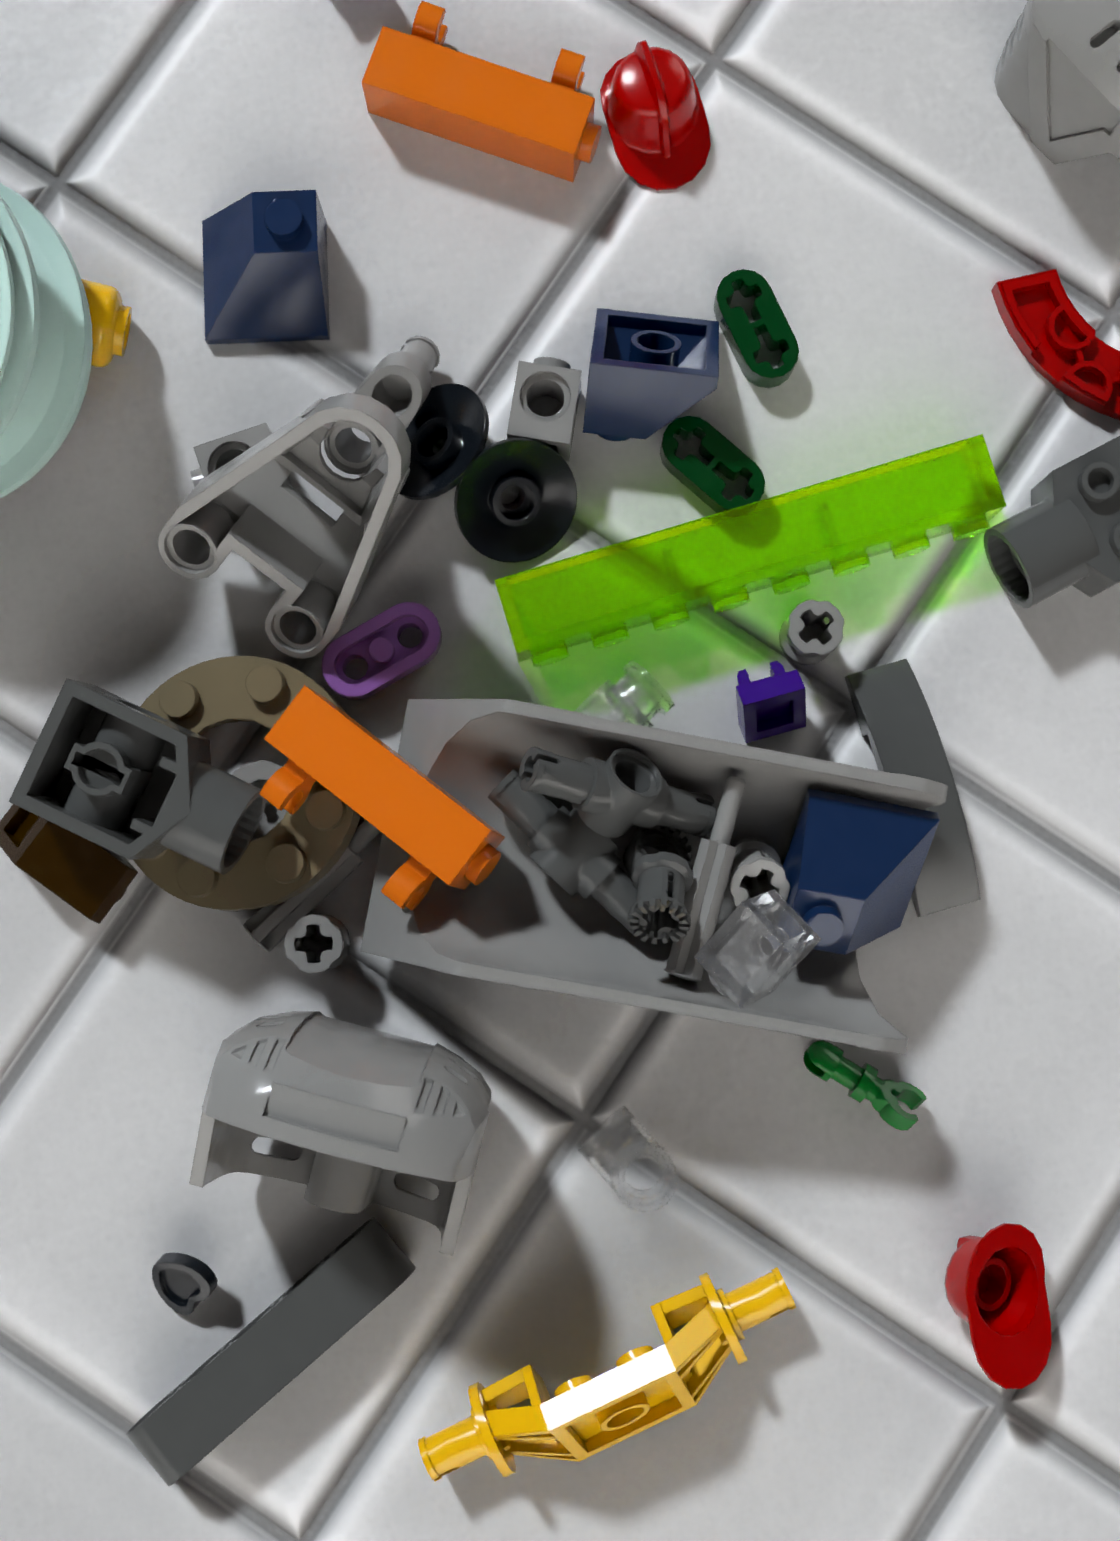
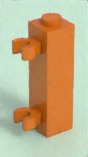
(481, 102)
(386, 791)

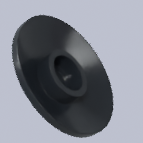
(444, 440)
(534, 518)

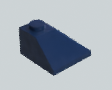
(266, 270)
(647, 371)
(855, 866)

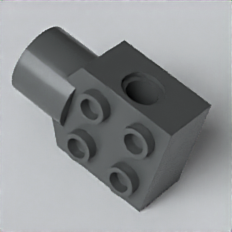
(1065, 534)
(135, 782)

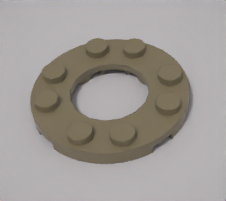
(301, 844)

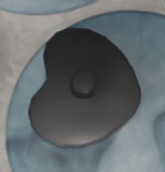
(183, 1281)

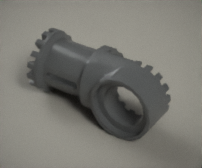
(660, 883)

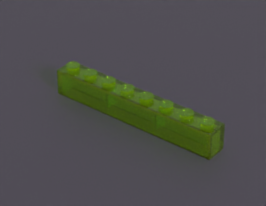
(749, 550)

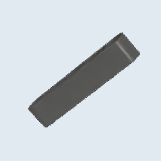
(271, 1351)

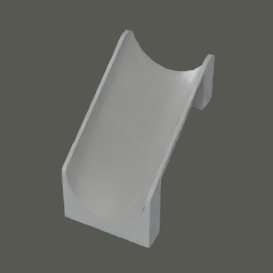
(537, 936)

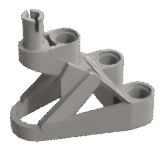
(284, 533)

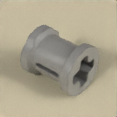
(806, 615)
(750, 862)
(306, 927)

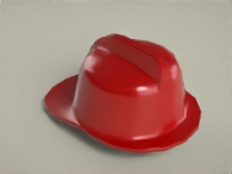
(655, 118)
(1002, 1295)

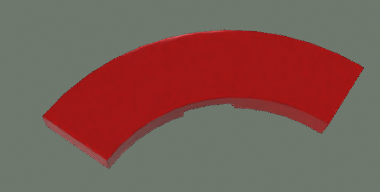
(1060, 340)

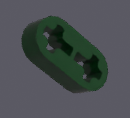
(768, 322)
(721, 456)

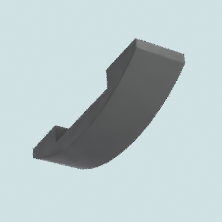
(908, 743)

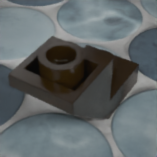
(66, 863)

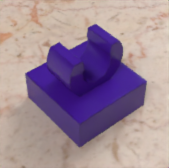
(771, 703)

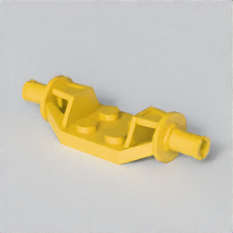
(632, 1397)

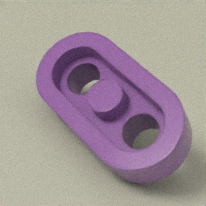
(380, 647)

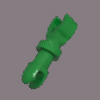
(827, 1062)

